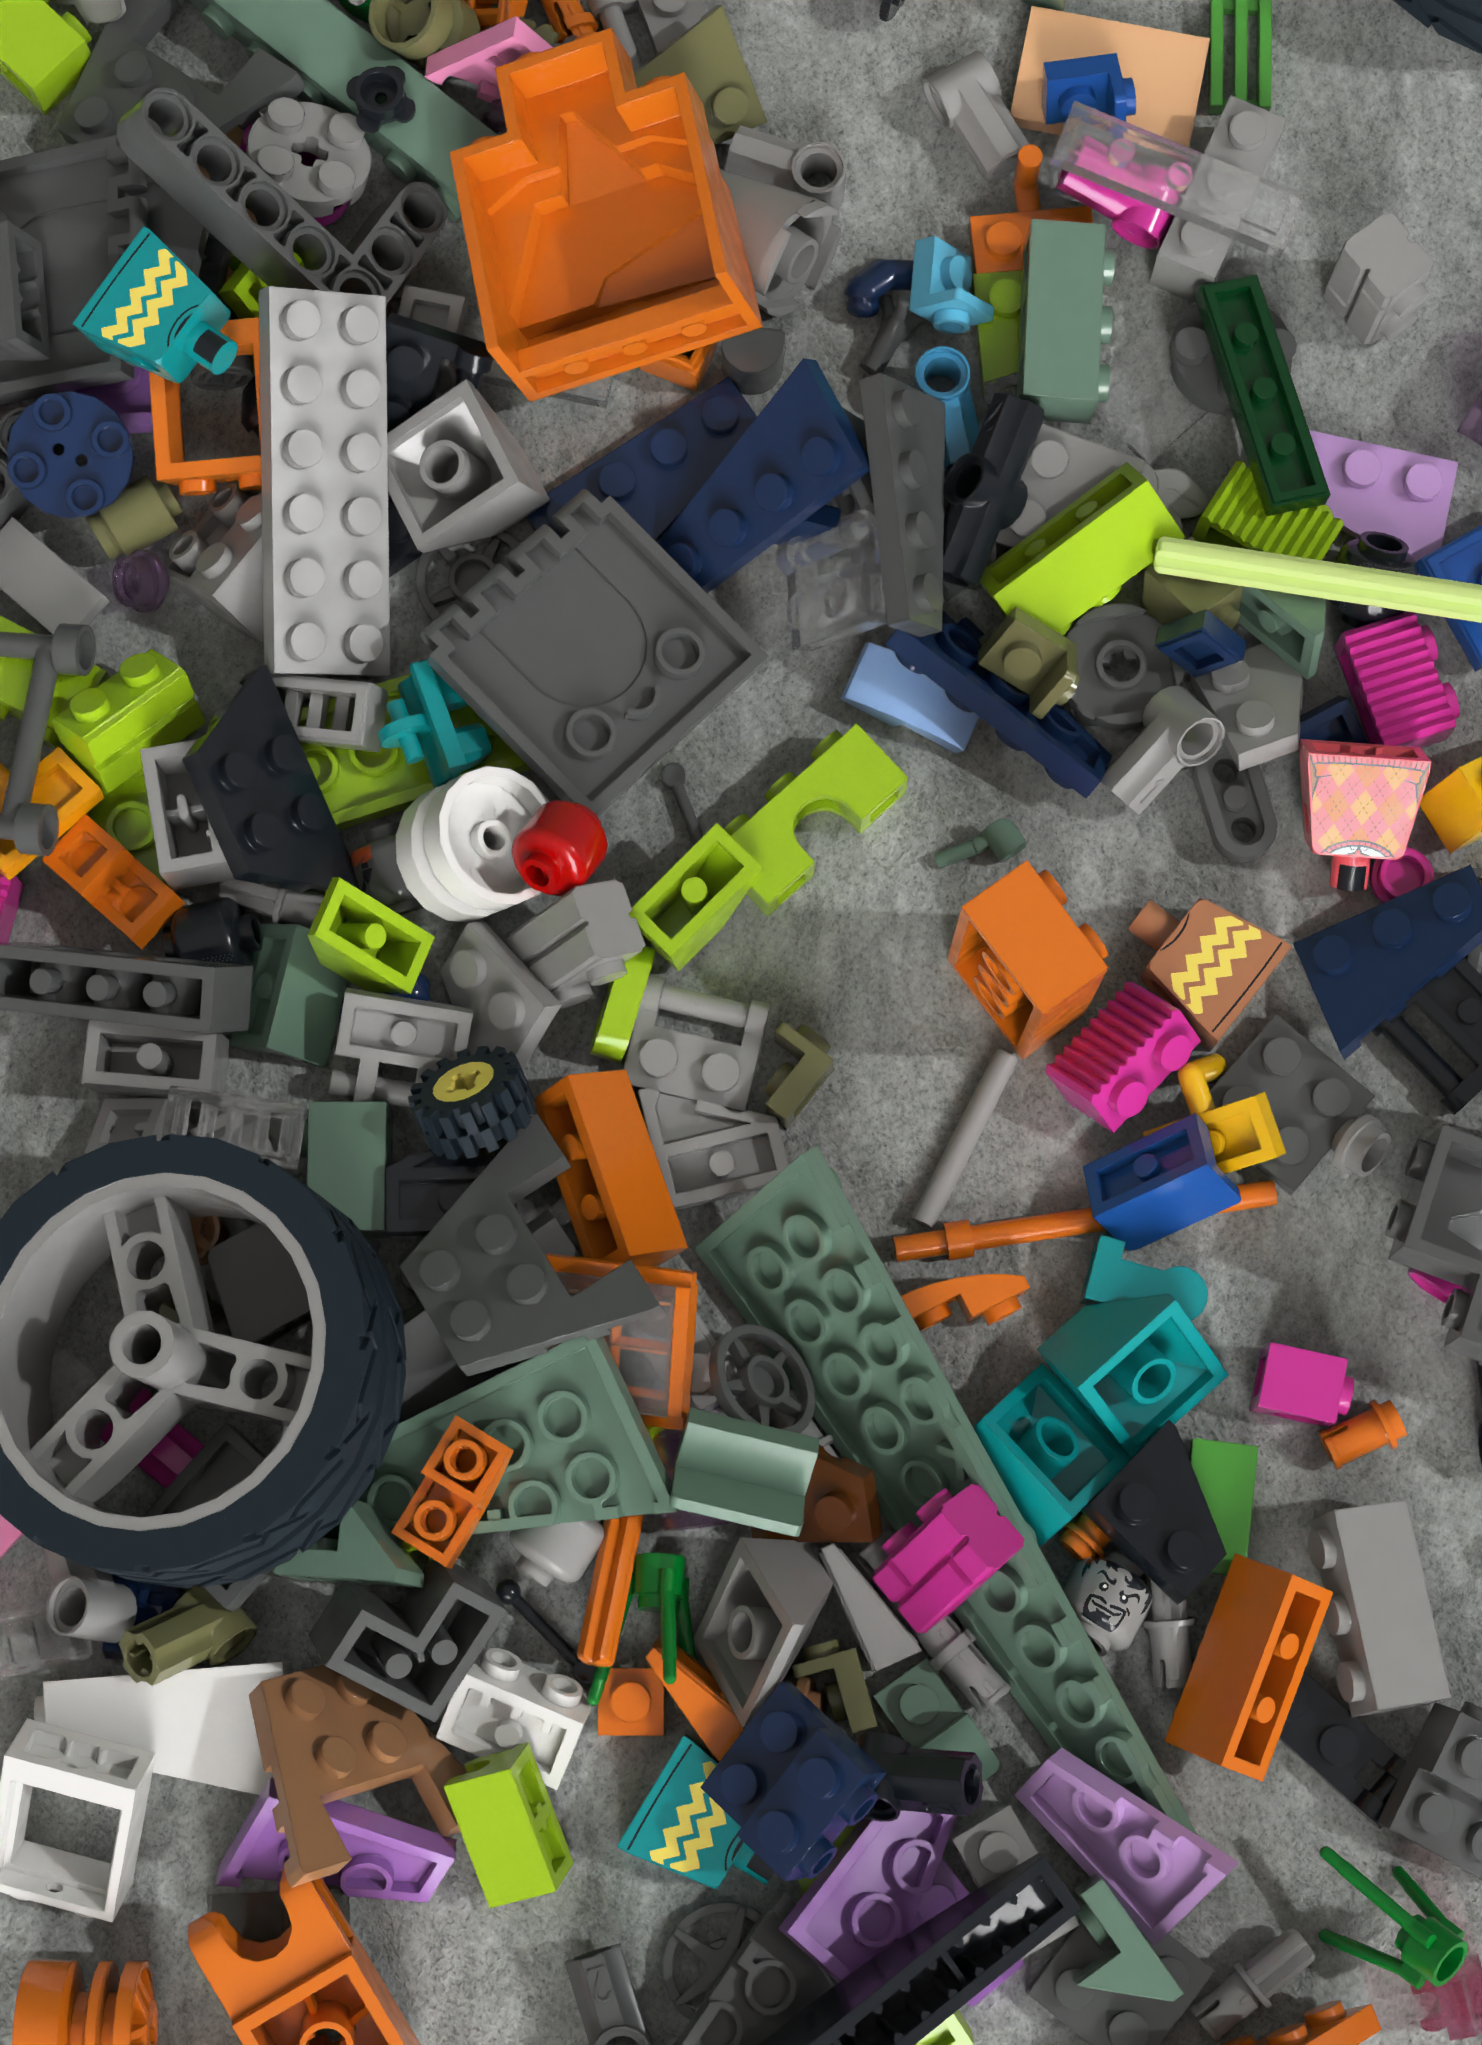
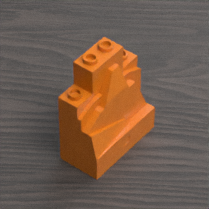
(599, 221)

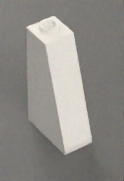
(192, 1721)

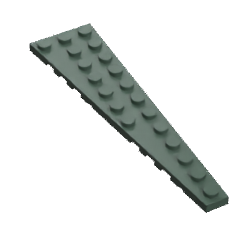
(812, 1276)

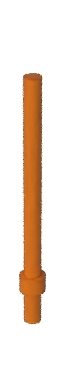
(961, 1239)

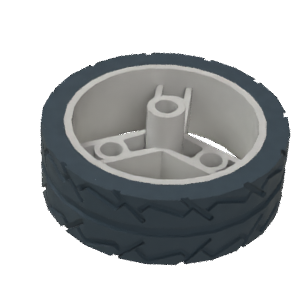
(337, 1404)

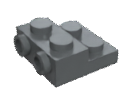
(1441, 1789)

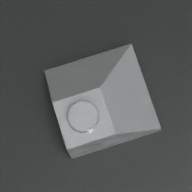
(459, 472)
(760, 1619)

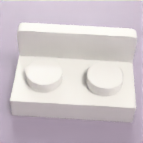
(516, 1704)

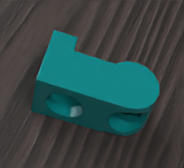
(1117, 1279)

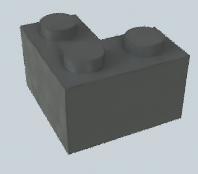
(411, 1650)

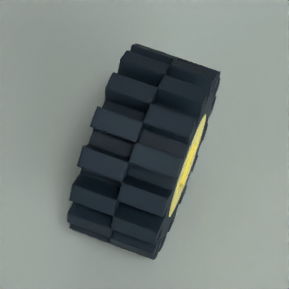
(472, 1102)

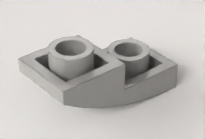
(43, 581)

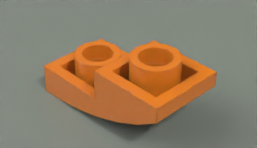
(977, 1295)
(454, 1492)

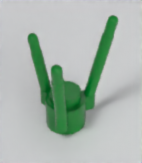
(660, 1588)
(1428, 1947)

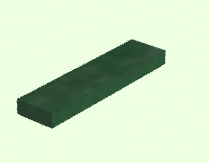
(1262, 395)

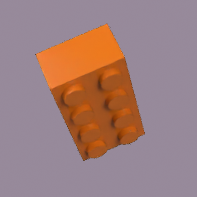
(1027, 958)

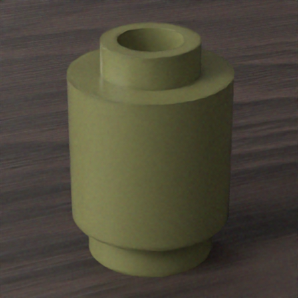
(136, 518)

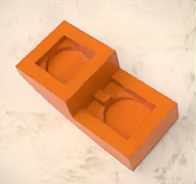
(113, 881)

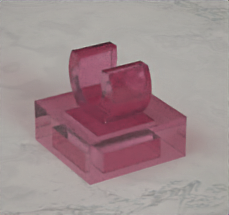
(1459, 2002)

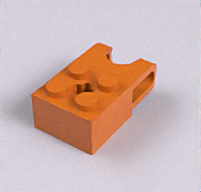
(300, 1981)

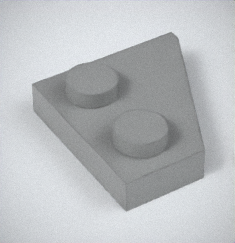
(1058, 474)
(1256, 704)
(505, 996)

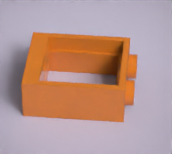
(201, 476)

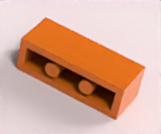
(614, 1175)
(1248, 1667)

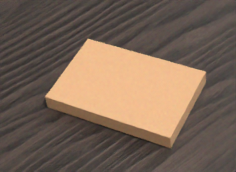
(1162, 63)

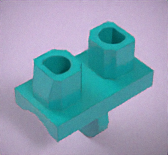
(426, 730)

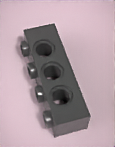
(125, 987)

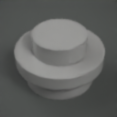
(1360, 1146)

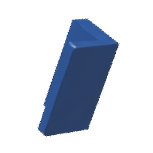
(1159, 1184)

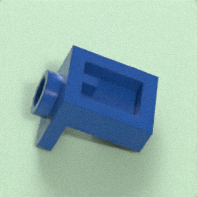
(1090, 81)

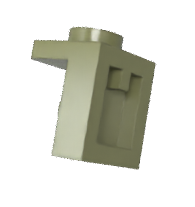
(1032, 660)
(795, 1086)
(849, 1693)

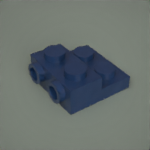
(794, 1784)

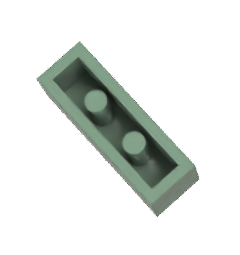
(1064, 319)

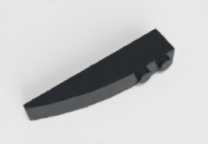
(938, 1964)

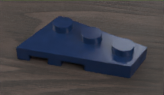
(1388, 953)

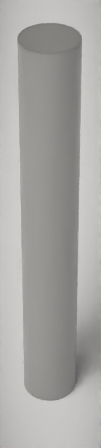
(964, 1138)

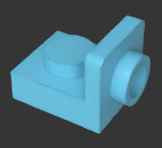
(942, 288)

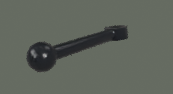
(509, 1594)

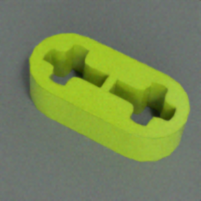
(621, 1008)

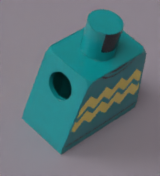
(158, 314)
(686, 1828)

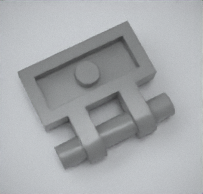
(397, 1033)

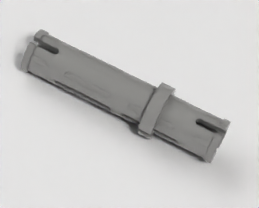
(945, 1643)

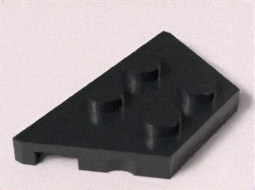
(265, 794)

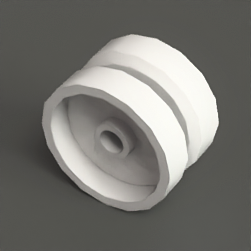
(460, 843)

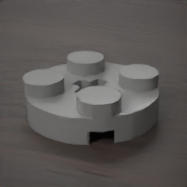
(318, 130)

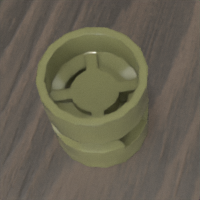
(421, 26)

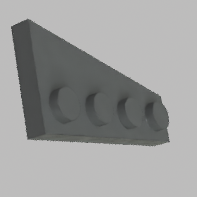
(908, 497)

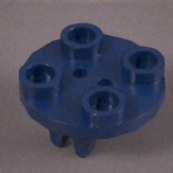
(82, 427)

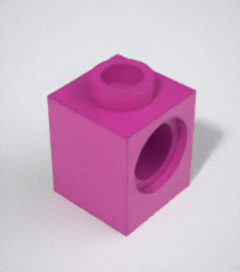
(1301, 1385)

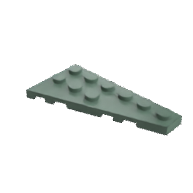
(572, 1439)

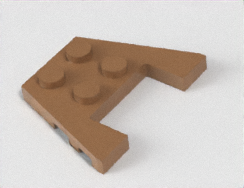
(334, 1741)

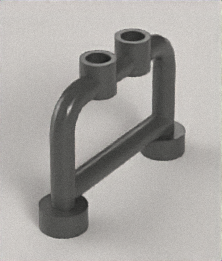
(66, 652)

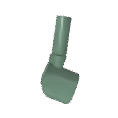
(1001, 838)

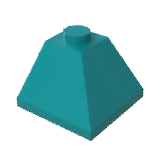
(1133, 1365)
(1048, 1451)

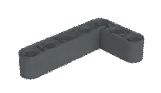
(281, 221)

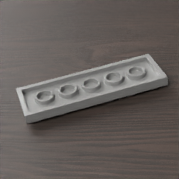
(324, 482)

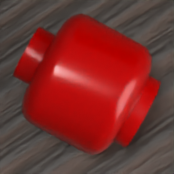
(559, 844)

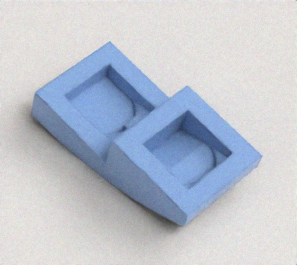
(901, 697)

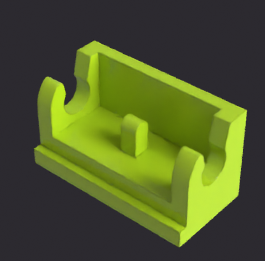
(509, 1826)

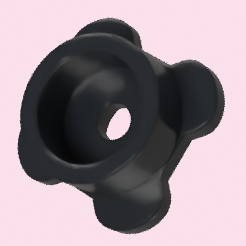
(376, 82)

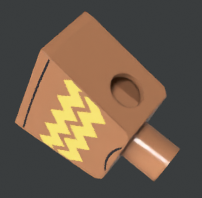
(1206, 963)

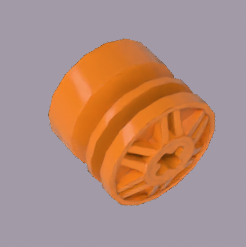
(59, 2011)

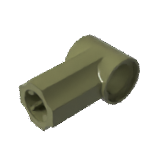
(184, 1636)

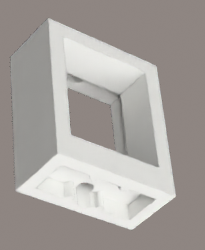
(82, 1769)

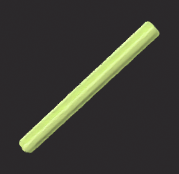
(1318, 579)

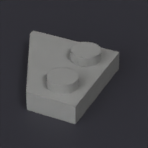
(711, 1149)

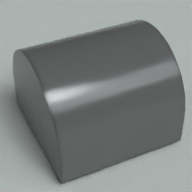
(754, 359)

